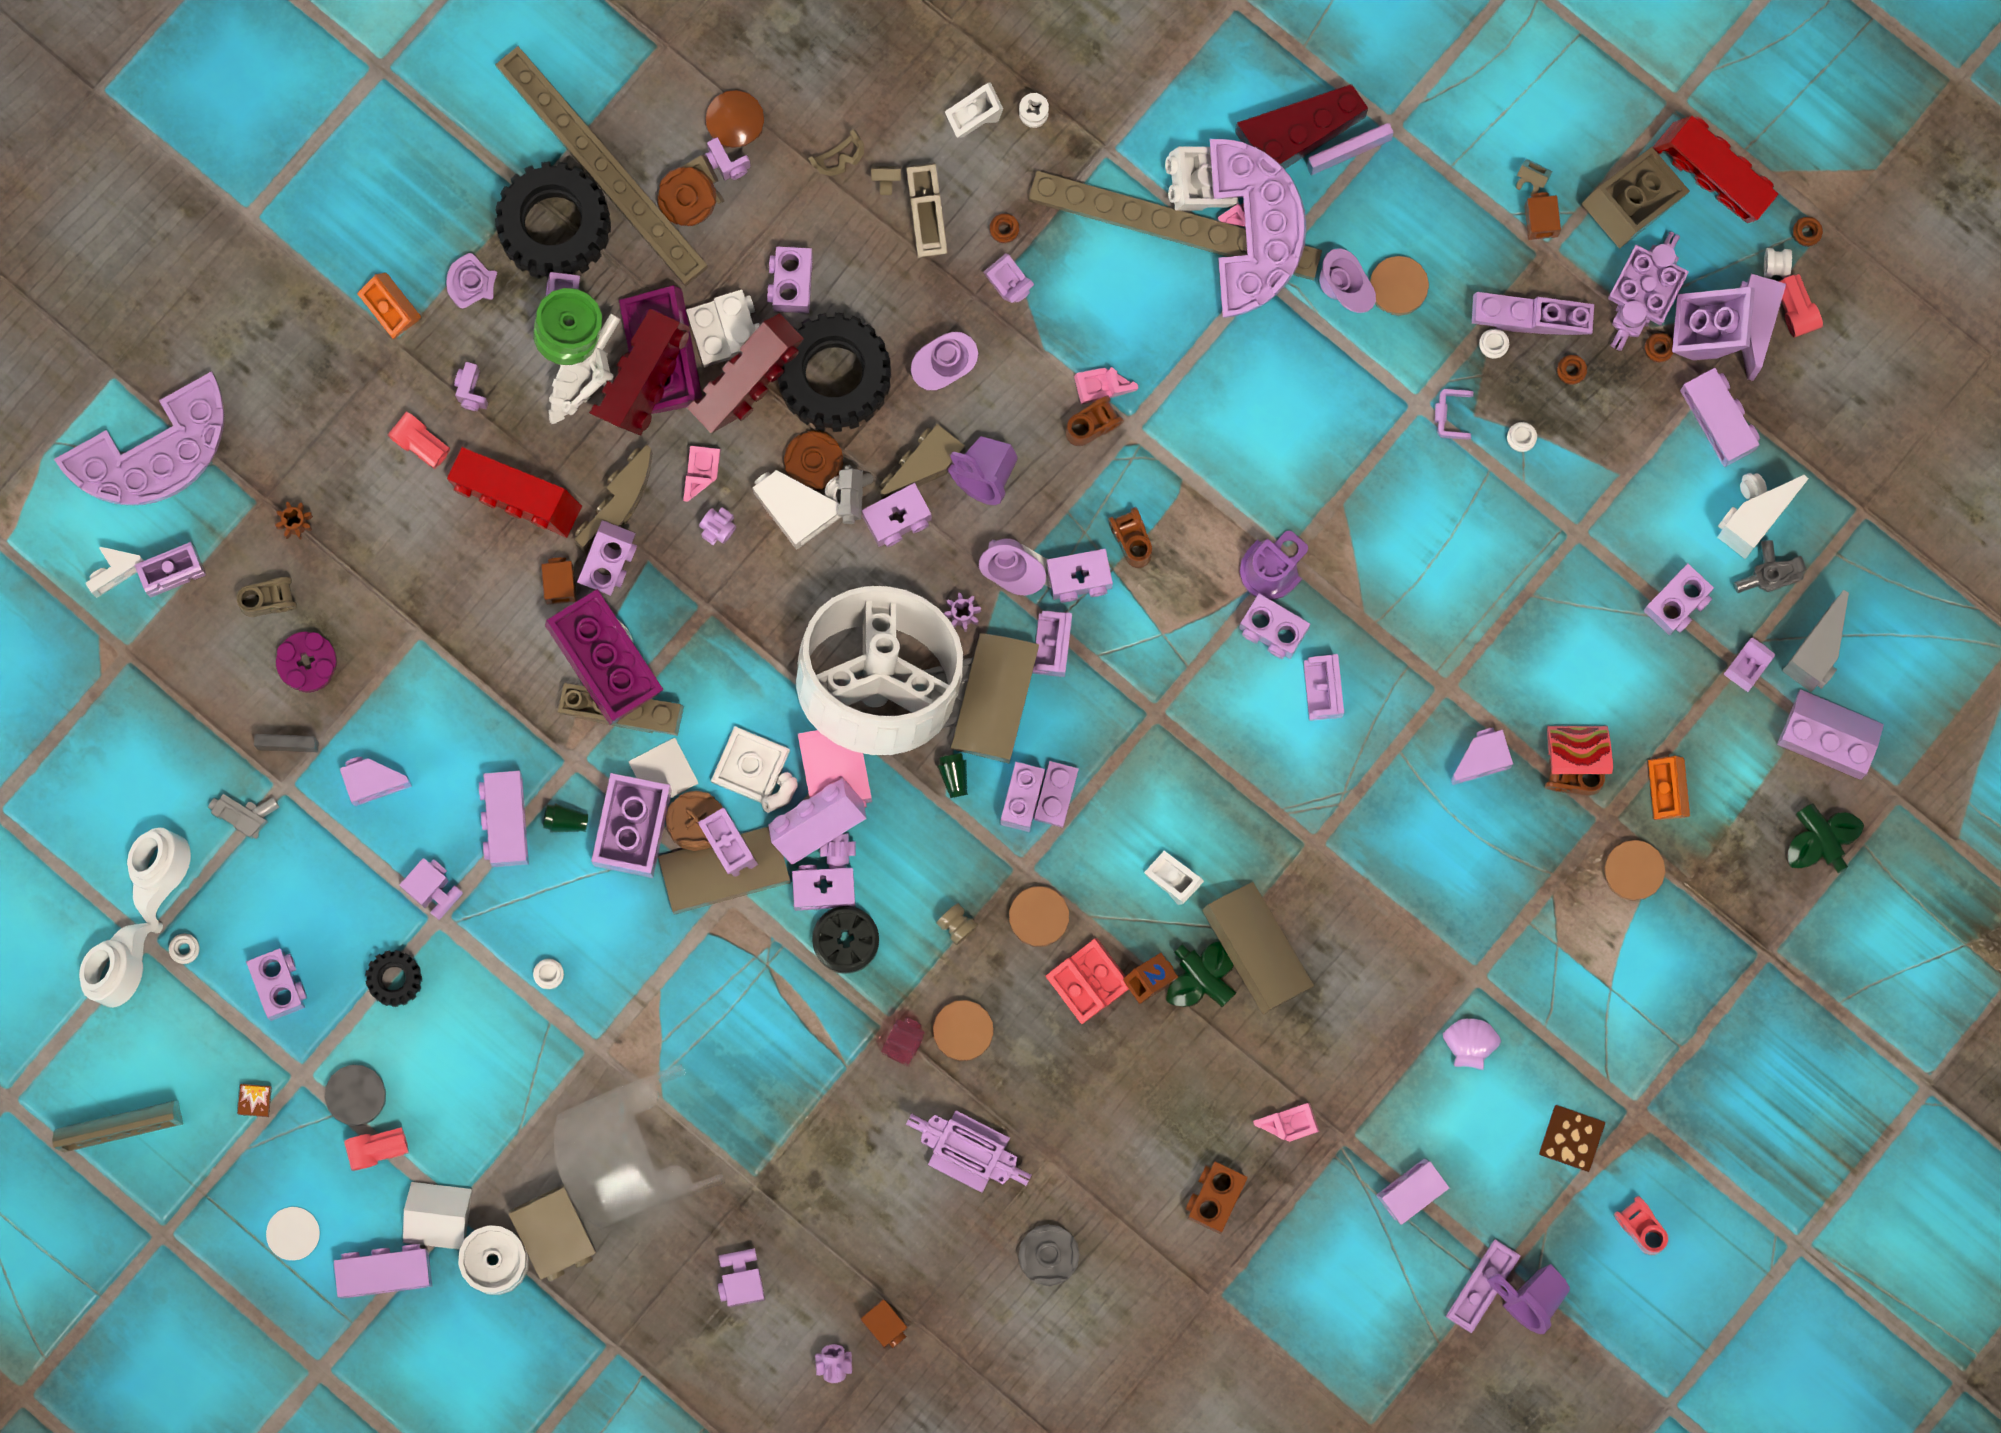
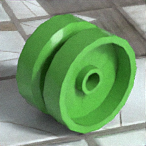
(567, 326)

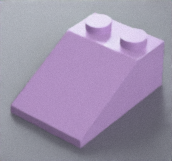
(1765, 309)
(1713, 323)

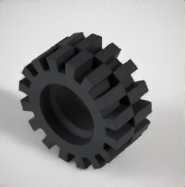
(407, 991)

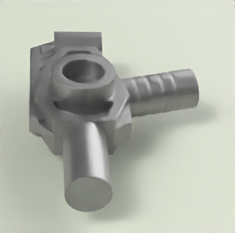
(1772, 574)

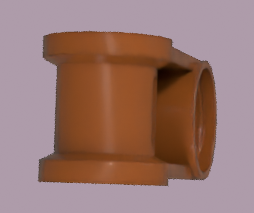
(1097, 418)
(1131, 532)
(1573, 784)

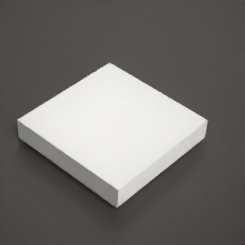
(750, 765)

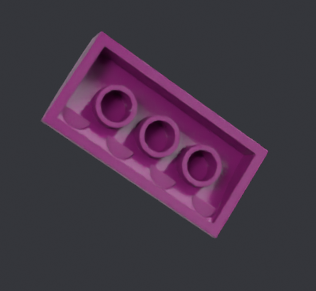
(684, 383)
(603, 657)

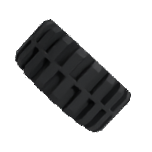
(549, 183)
(850, 408)

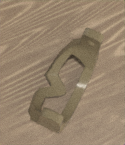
(818, 162)

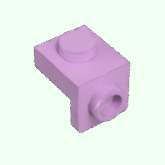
(718, 159)
(1008, 279)
(466, 382)
(1749, 664)

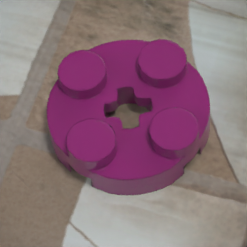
(321, 669)

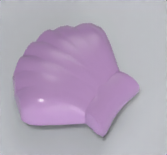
(469, 281)
(1471, 1042)

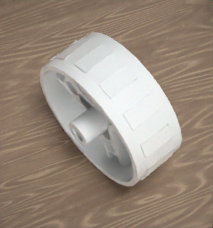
(884, 675)

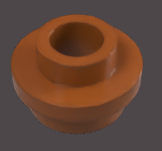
(1004, 219)
(1811, 223)
(1659, 338)
(1578, 363)

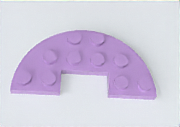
(1272, 221)
(159, 465)

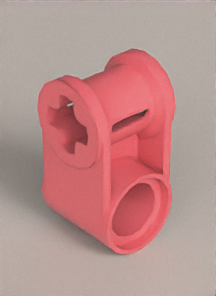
(1641, 1225)

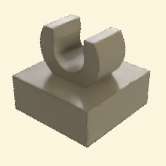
(1533, 173)
(886, 175)

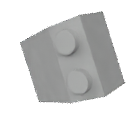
(1815, 658)

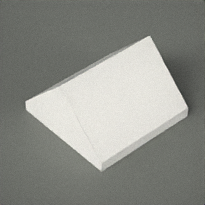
(436, 1215)

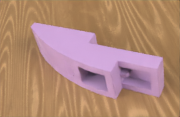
(1532, 315)

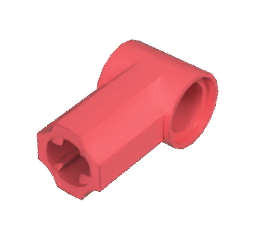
(1800, 313)
(413, 436)
(368, 1150)

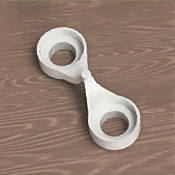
(149, 891)

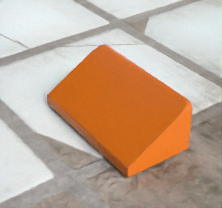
(389, 304)
(1669, 788)

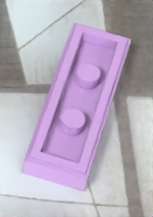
(1350, 148)
(1477, 1292)

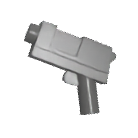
(851, 486)
(245, 819)

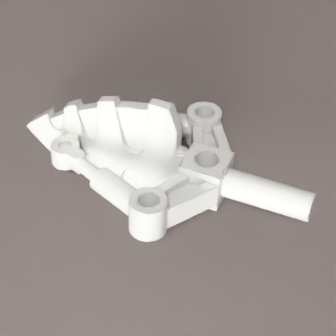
(579, 381)

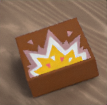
(254, 1100)

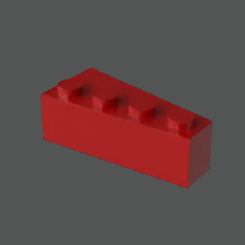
(1717, 167)
(514, 491)

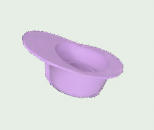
(1346, 281)
(944, 360)
(1012, 567)

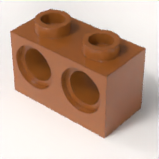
(1222, 1200)

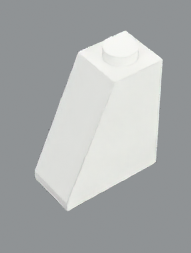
(795, 507)

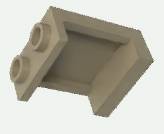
(552, 1233)

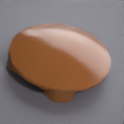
(735, 119)

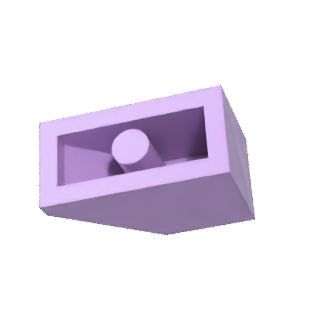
(1484, 756)
(370, 780)

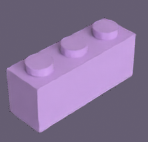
(1720, 416)
(504, 819)
(817, 821)
(382, 1271)

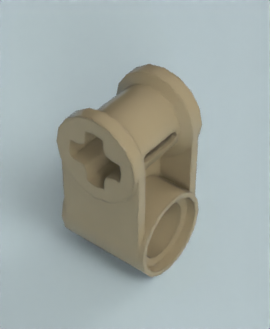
(268, 596)

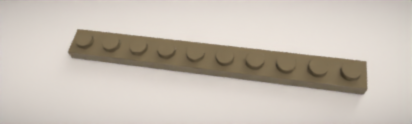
(601, 166)
(1152, 219)

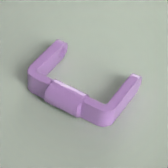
(1441, 413)

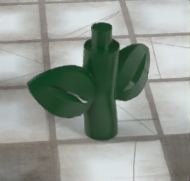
(1823, 838)
(1201, 976)

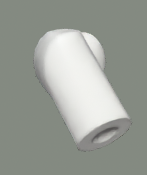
(783, 796)

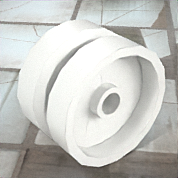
(508, 1271)

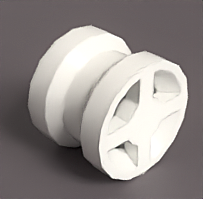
(1033, 116)
(1777, 263)

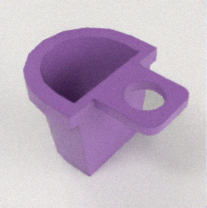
(984, 469)
(1269, 570)
(1535, 1300)

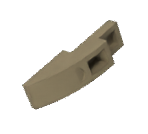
(626, 490)
(649, 718)

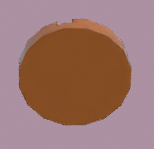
(686, 196)
(813, 459)

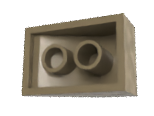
(1635, 197)

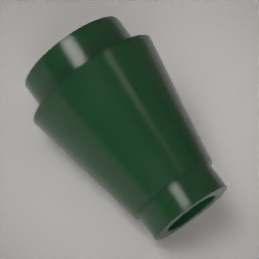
(954, 774)
(564, 819)

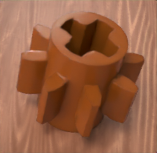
(292, 512)

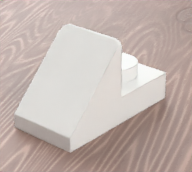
(974, 111)
(121, 568)
(1173, 877)

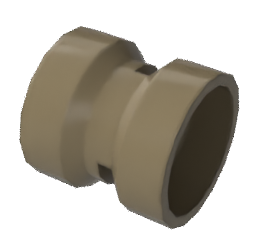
(959, 926)

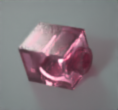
(903, 1041)

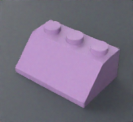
(1831, 735)

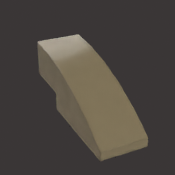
(926, 209)

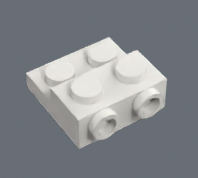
(1193, 180)
(722, 326)

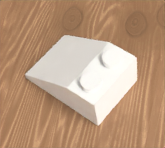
(1747, 525)

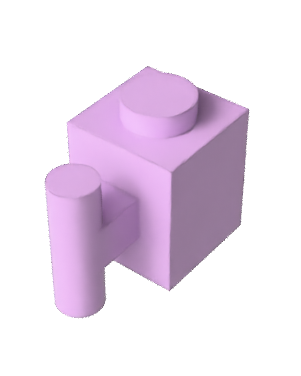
(426, 884)
(742, 1285)

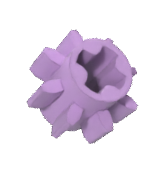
(717, 526)
(964, 620)
(839, 850)
(833, 1363)

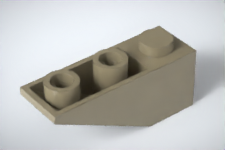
(924, 464)

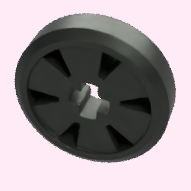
(831, 927)

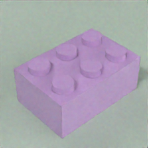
(631, 825)

